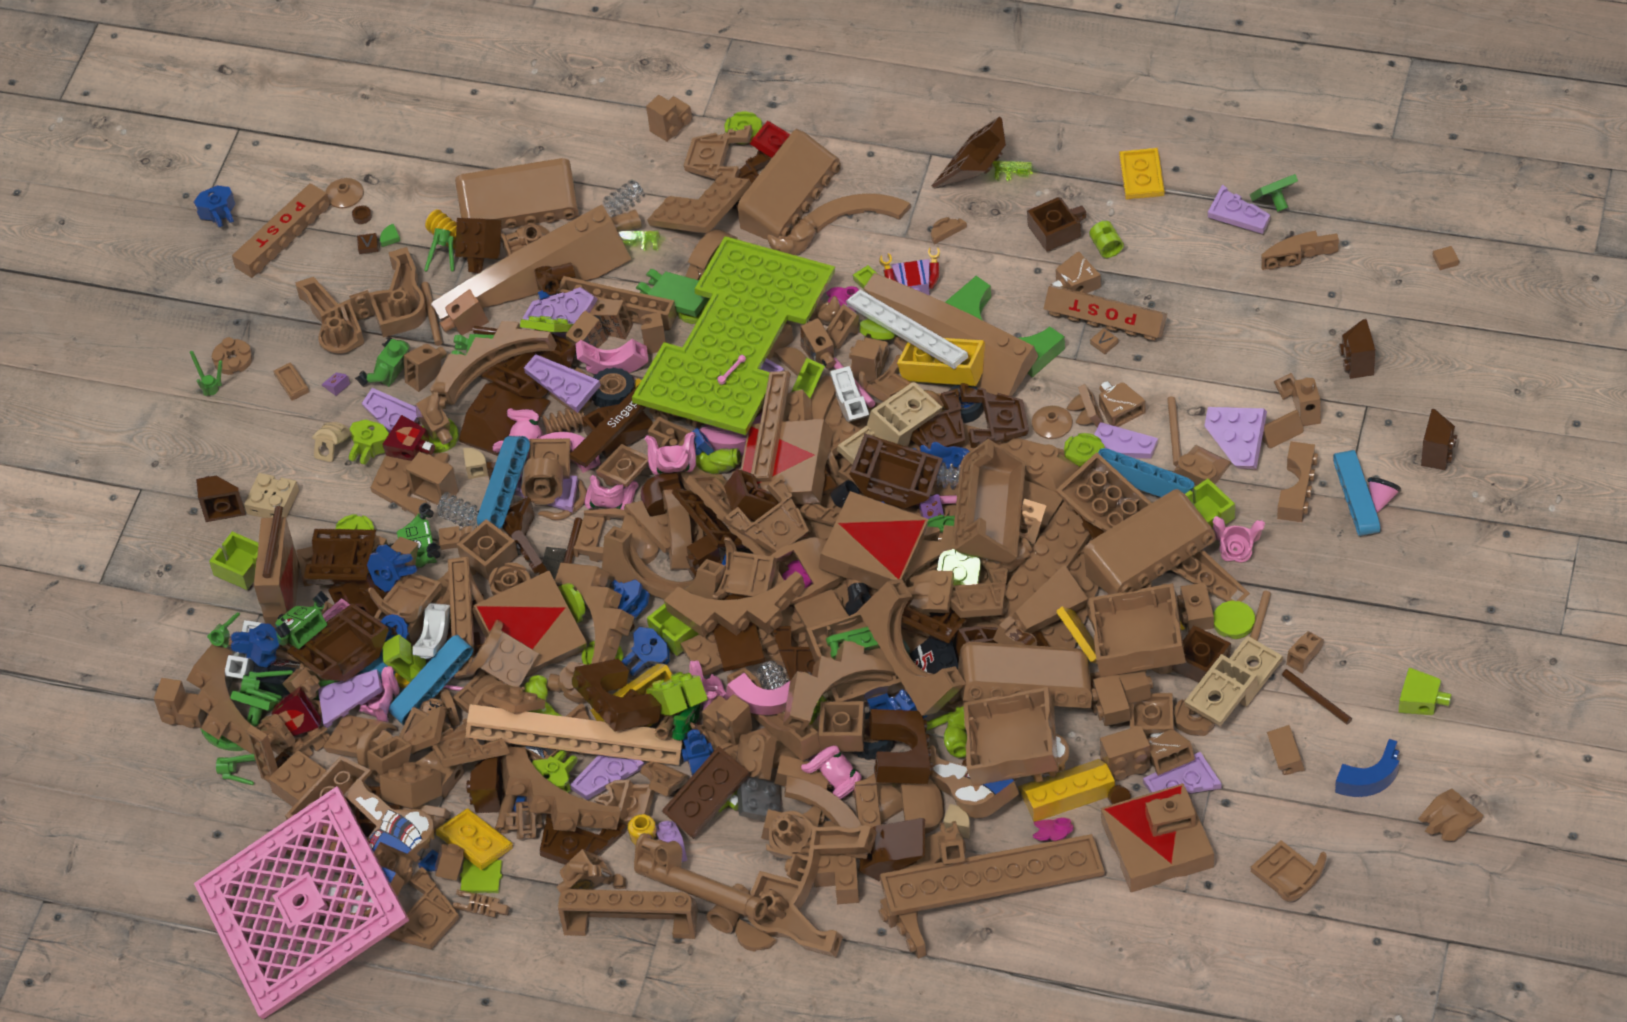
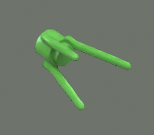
(440, 238)
(208, 383)
(221, 634)
(251, 684)
(227, 765)

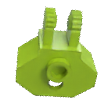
(367, 441)
(555, 770)

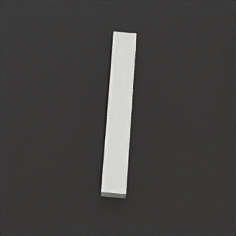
(907, 329)

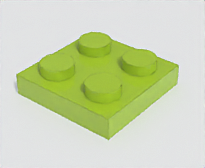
(546, 323)

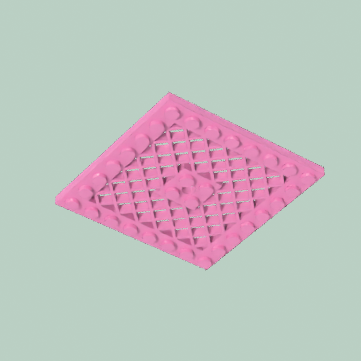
(218, 884)

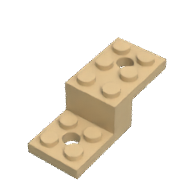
(894, 419)
(1233, 680)

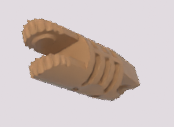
(481, 904)

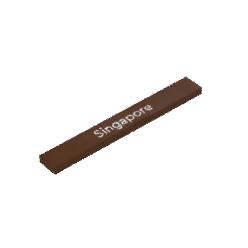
(606, 431)

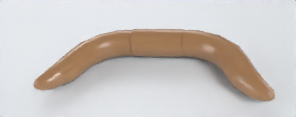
(564, 514)

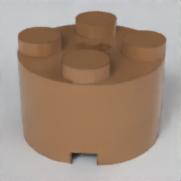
(542, 480)

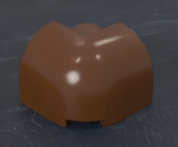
(652, 493)
(357, 593)

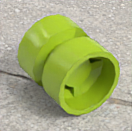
(1106, 239)

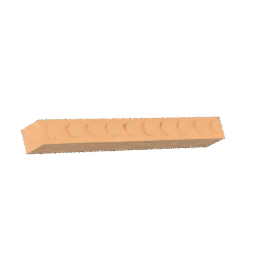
(570, 735)

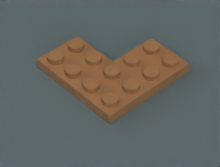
(701, 213)

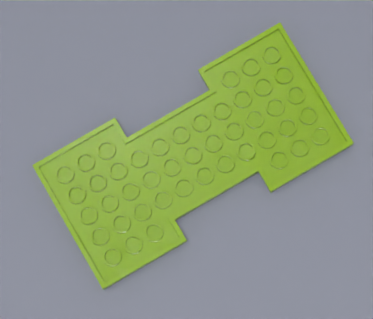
(749, 303)

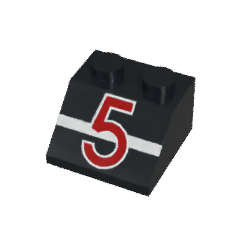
(934, 655)
(274, 683)

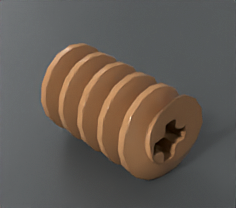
(562, 422)

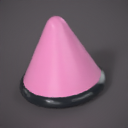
(1382, 491)

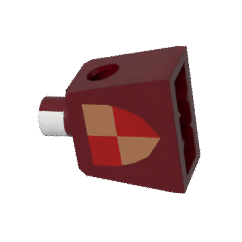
(407, 440)
(297, 712)

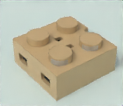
(268, 493)

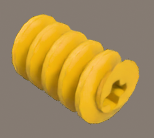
(440, 220)

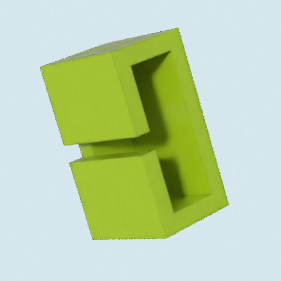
(808, 377)
(399, 655)

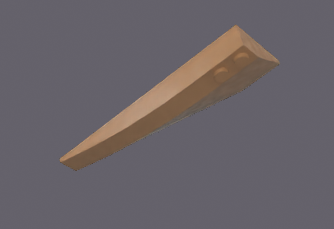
(586, 242)
(1005, 356)
(1108, 499)

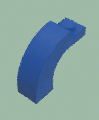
(1371, 780)

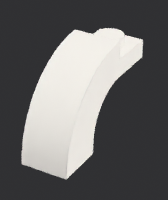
(847, 395)
(434, 630)
(238, 663)

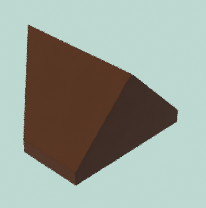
(519, 517)

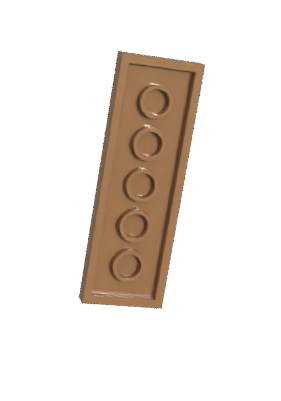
(713, 494)

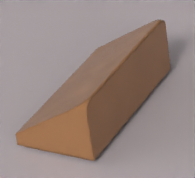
(1282, 429)

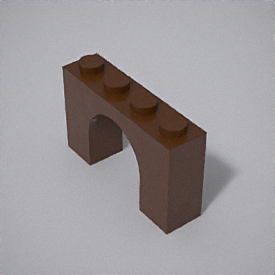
(618, 712)
(908, 728)

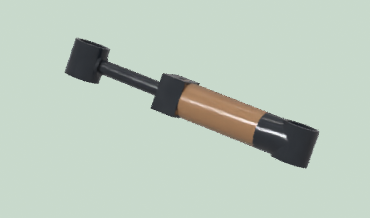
(857, 591)

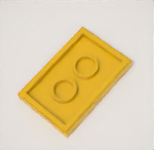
(1141, 173)
(1079, 632)
(477, 838)

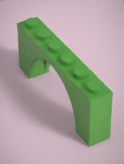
(973, 298)

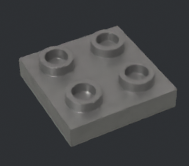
(756, 797)

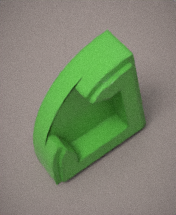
(389, 236)

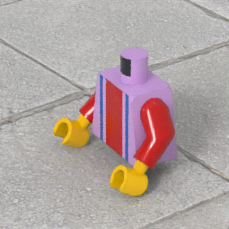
(915, 274)

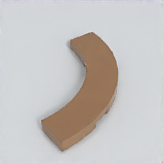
(857, 204)
(831, 805)

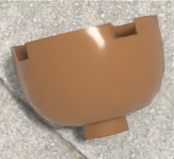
(507, 577)

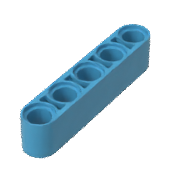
(1146, 476)
(504, 480)
(1356, 492)
(432, 677)

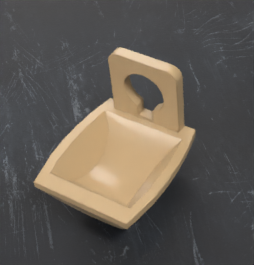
(331, 434)

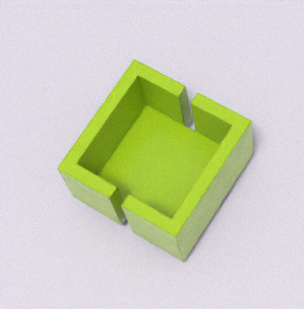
(1212, 502)
(240, 563)
(670, 629)
(676, 691)

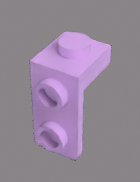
(669, 832)

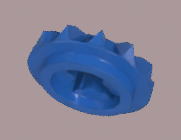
(395, 621)

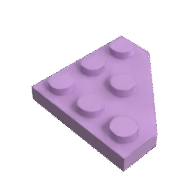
(563, 305)
(1237, 433)

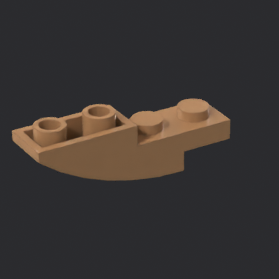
(1296, 247)

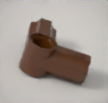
(549, 277)

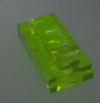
(1007, 167)
(644, 237)

